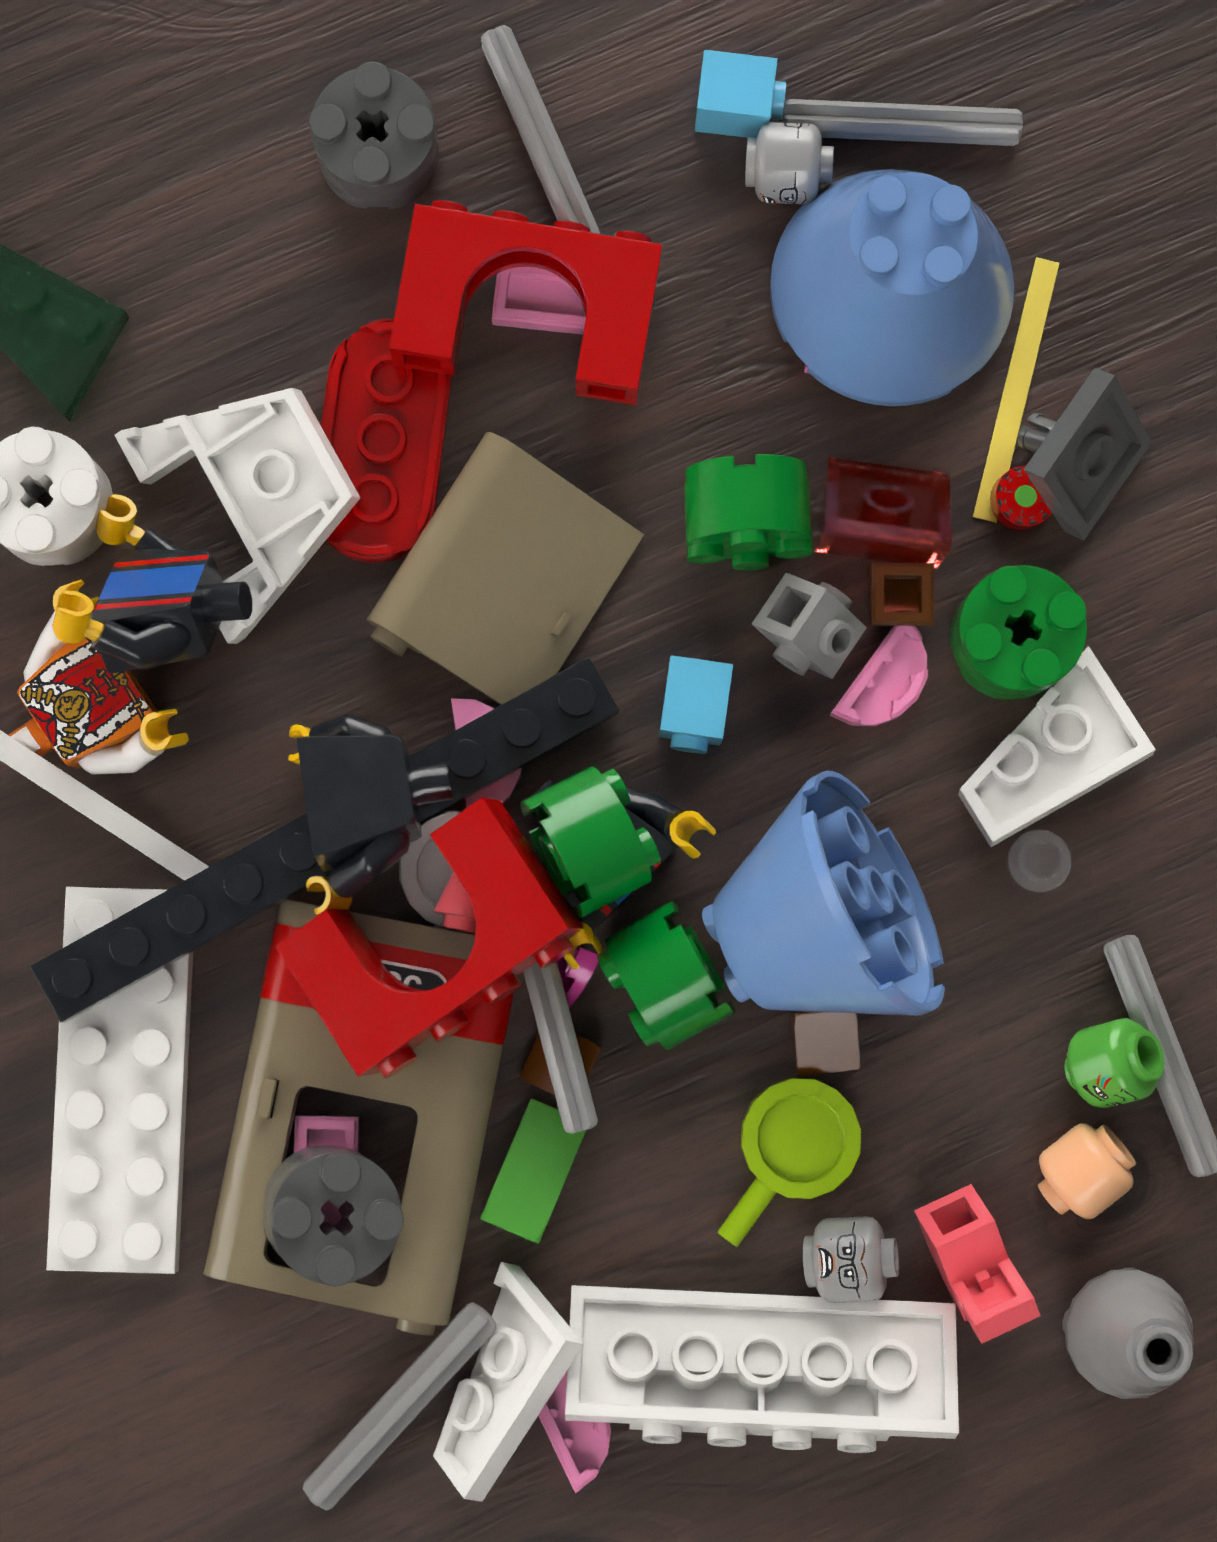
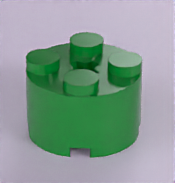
(747, 511)
(1051, 622)
(591, 839)
(665, 977)

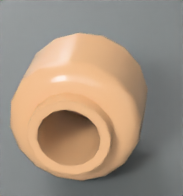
(1086, 1171)

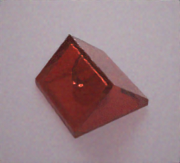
(885, 513)

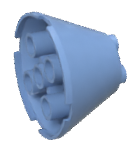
(892, 287)
(827, 913)

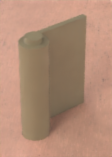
(504, 573)

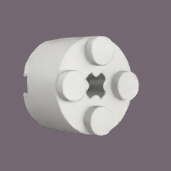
(54, 464)

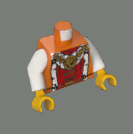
(85, 712)

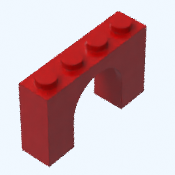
(460, 250)
(517, 923)

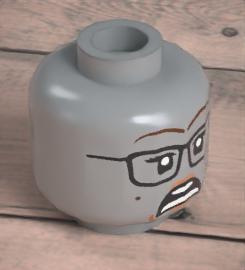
(788, 163)
(849, 1259)

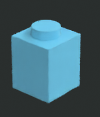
(738, 94)
(695, 703)

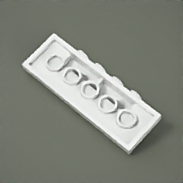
(763, 1367)

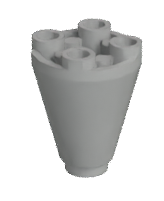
(1116, 1321)

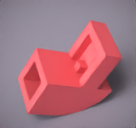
(975, 1264)

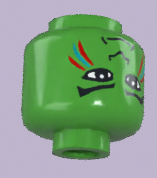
(1114, 1063)

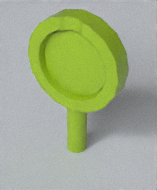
(797, 1144)

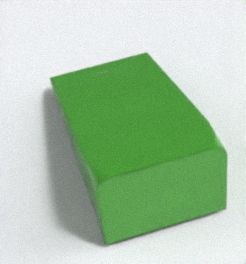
(532, 1173)

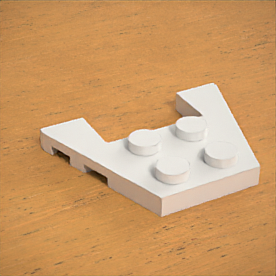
(269, 473)

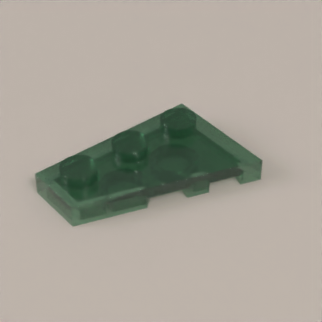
(54, 329)

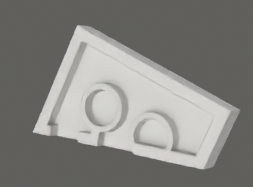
(1058, 753)
(507, 1385)

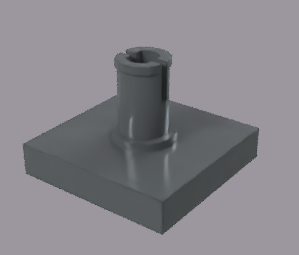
(1085, 453)

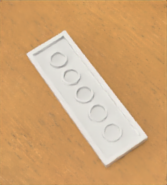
(120, 1112)

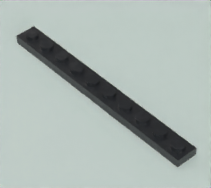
(284, 859)

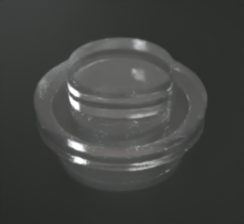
(1039, 861)

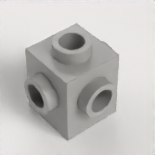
(820, 629)

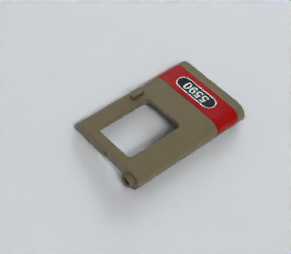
(446, 1086)

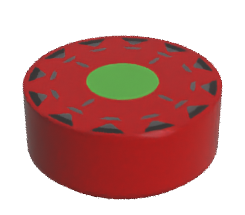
(1017, 501)

